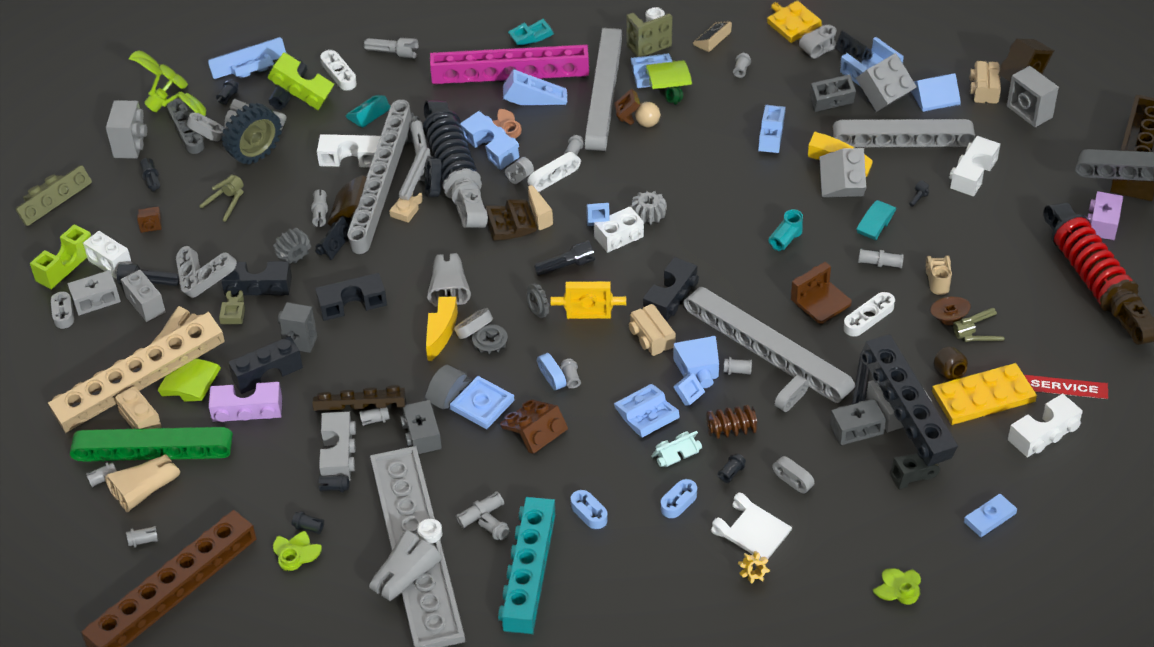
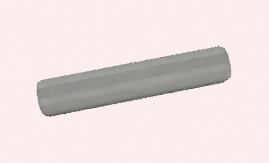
(414, 173)

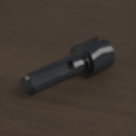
(579, 254)
(154, 276)

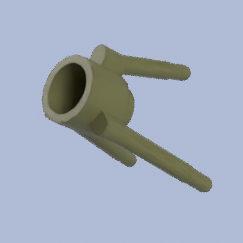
(231, 186)
(966, 326)

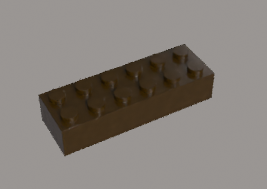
(1138, 138)

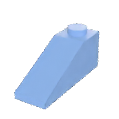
(532, 91)

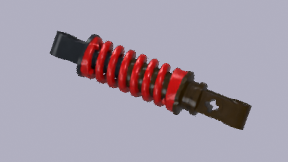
(1100, 270)

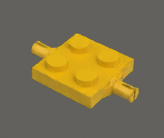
(793, 21)
(588, 300)

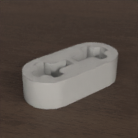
(205, 126)
(519, 170)
(58, 311)
(473, 323)
(791, 393)
(793, 474)

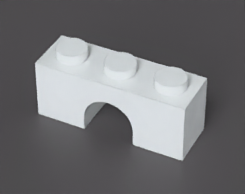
(335, 147)
(970, 168)
(1032, 436)

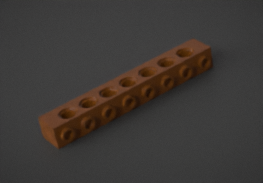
(171, 583)

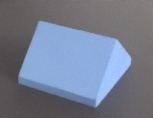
(937, 92)

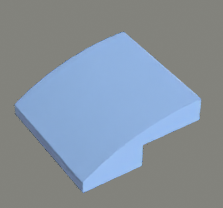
(639, 68)
(646, 410)

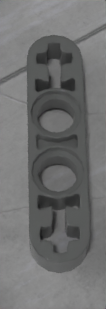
(181, 126)

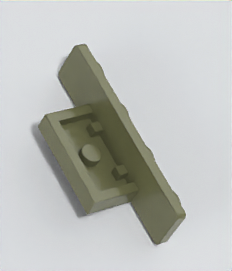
(51, 194)

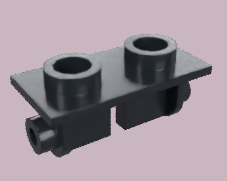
(853, 47)
(334, 239)

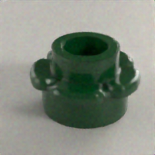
(674, 95)

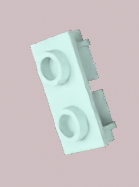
(684, 444)

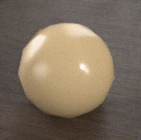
(647, 114)

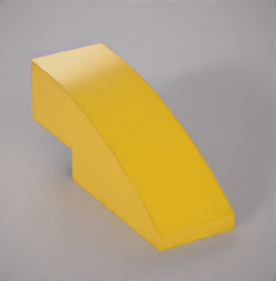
(824, 144)
(440, 326)

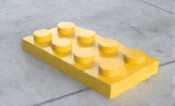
(984, 393)

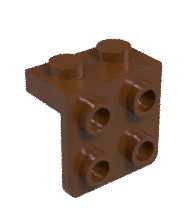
(818, 295)
(536, 423)

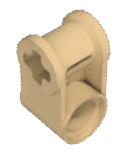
(939, 274)

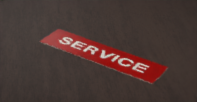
(1068, 386)

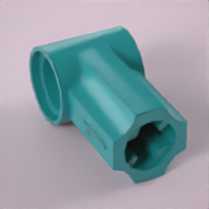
(788, 230)

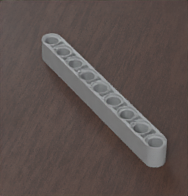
(603, 90)
(380, 177)
(769, 344)

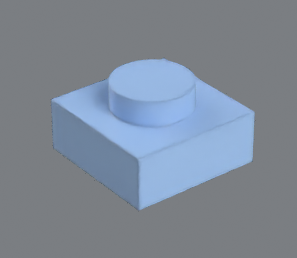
(689, 389)

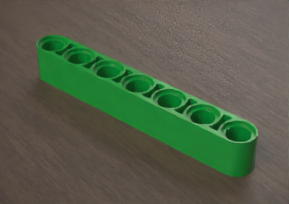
(151, 444)

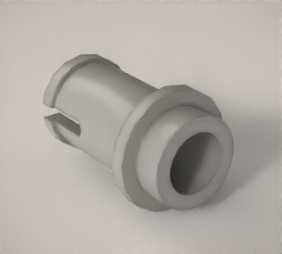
(742, 61)
(575, 144)
(737, 366)
(569, 369)
(374, 415)
(98, 476)
(498, 529)
(142, 536)

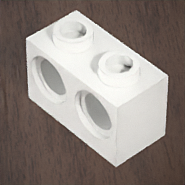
(622, 229)
(106, 252)

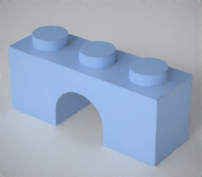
(501, 148)

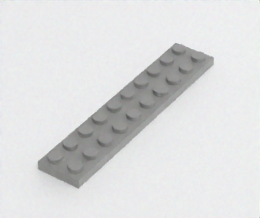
(405, 504)

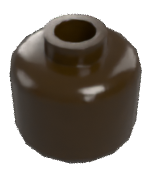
(950, 363)

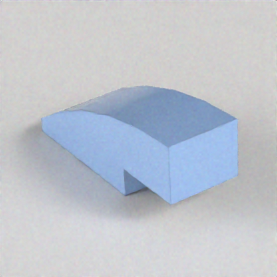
(771, 129)

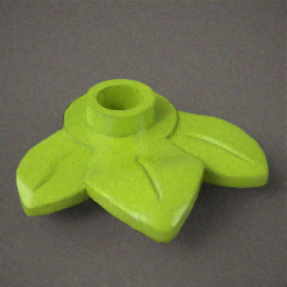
(297, 550)
(899, 586)

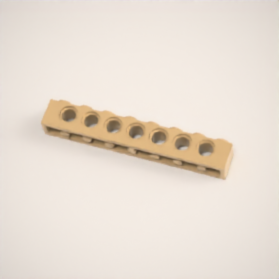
(150, 372)

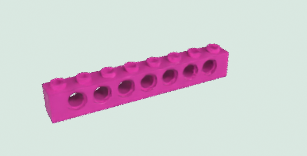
(499, 63)

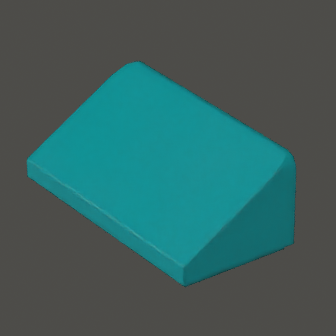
(369, 110)

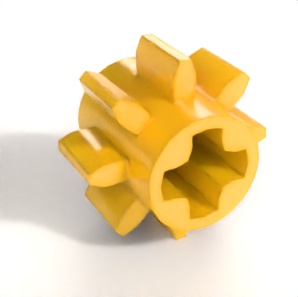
(760, 566)

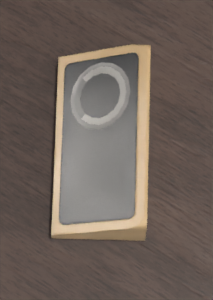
(713, 35)

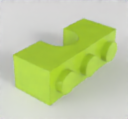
(310, 91)
(52, 269)

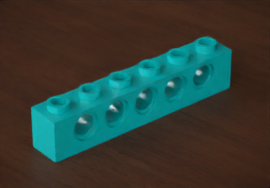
(528, 565)

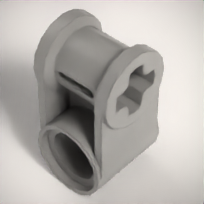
(818, 41)

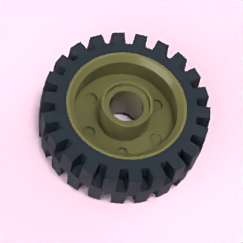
(251, 133)

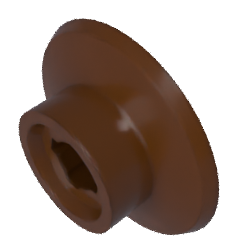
(950, 309)

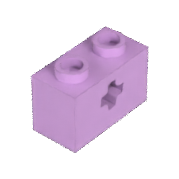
(1105, 214)

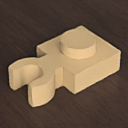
(406, 209)

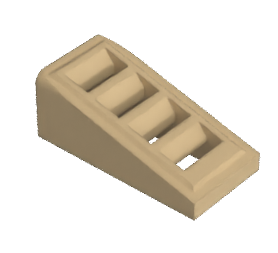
(541, 210)

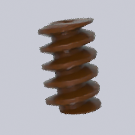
(732, 421)

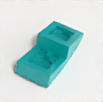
(526, 35)
(875, 219)

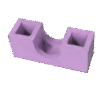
(263, 404)

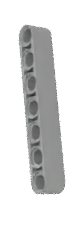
(905, 133)

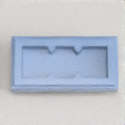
(990, 515)

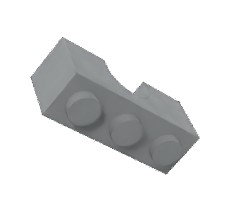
(338, 432)

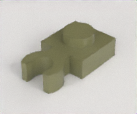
(232, 310)

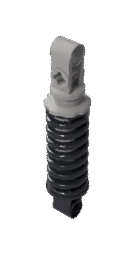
(458, 168)

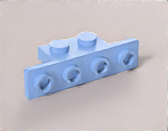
(247, 60)

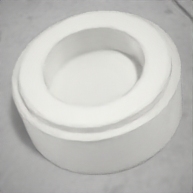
(654, 13)
(429, 530)

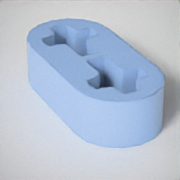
(551, 371)
(675, 496)
(592, 506)

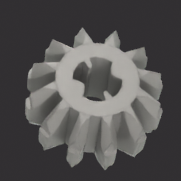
(649, 206)

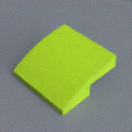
(668, 74)
(190, 380)

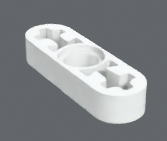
(338, 76)
(565, 165)
(865, 322)

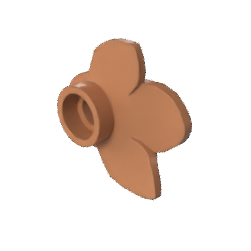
(507, 121)

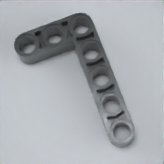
(1116, 164)

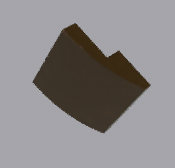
(347, 199)
(510, 220)

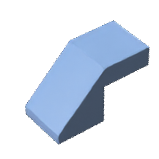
(597, 213)

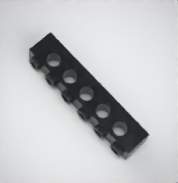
(908, 400)

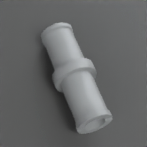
(319, 208)
(880, 258)
(479, 508)

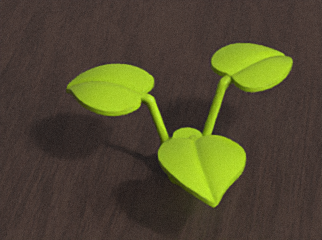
(158, 97)

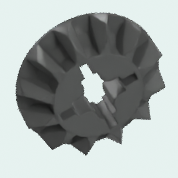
(537, 300)
(493, 332)

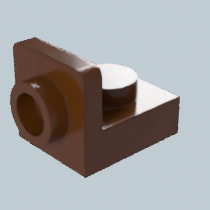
(626, 105)
(149, 219)

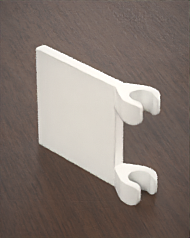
(754, 528)

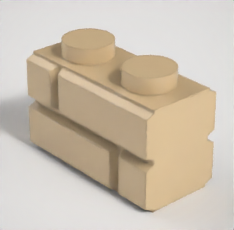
(986, 82)
(652, 330)
(137, 410)

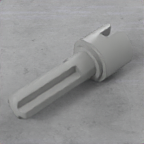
(402, 47)

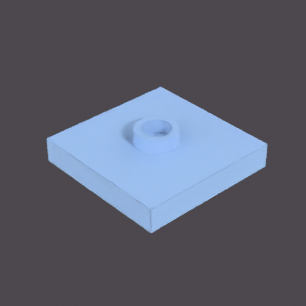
(482, 402)

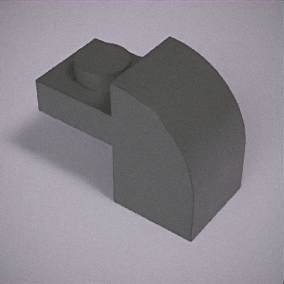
(446, 386)

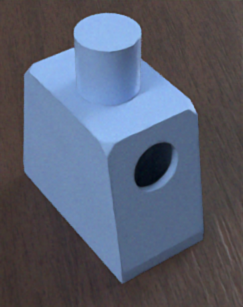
(698, 357)

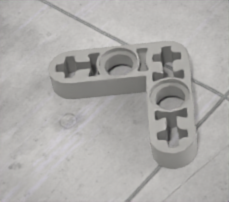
(219, 268)

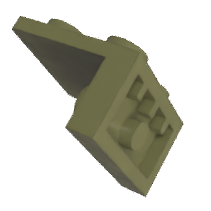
(648, 36)

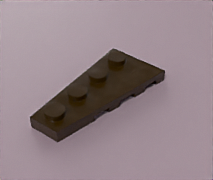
(359, 400)

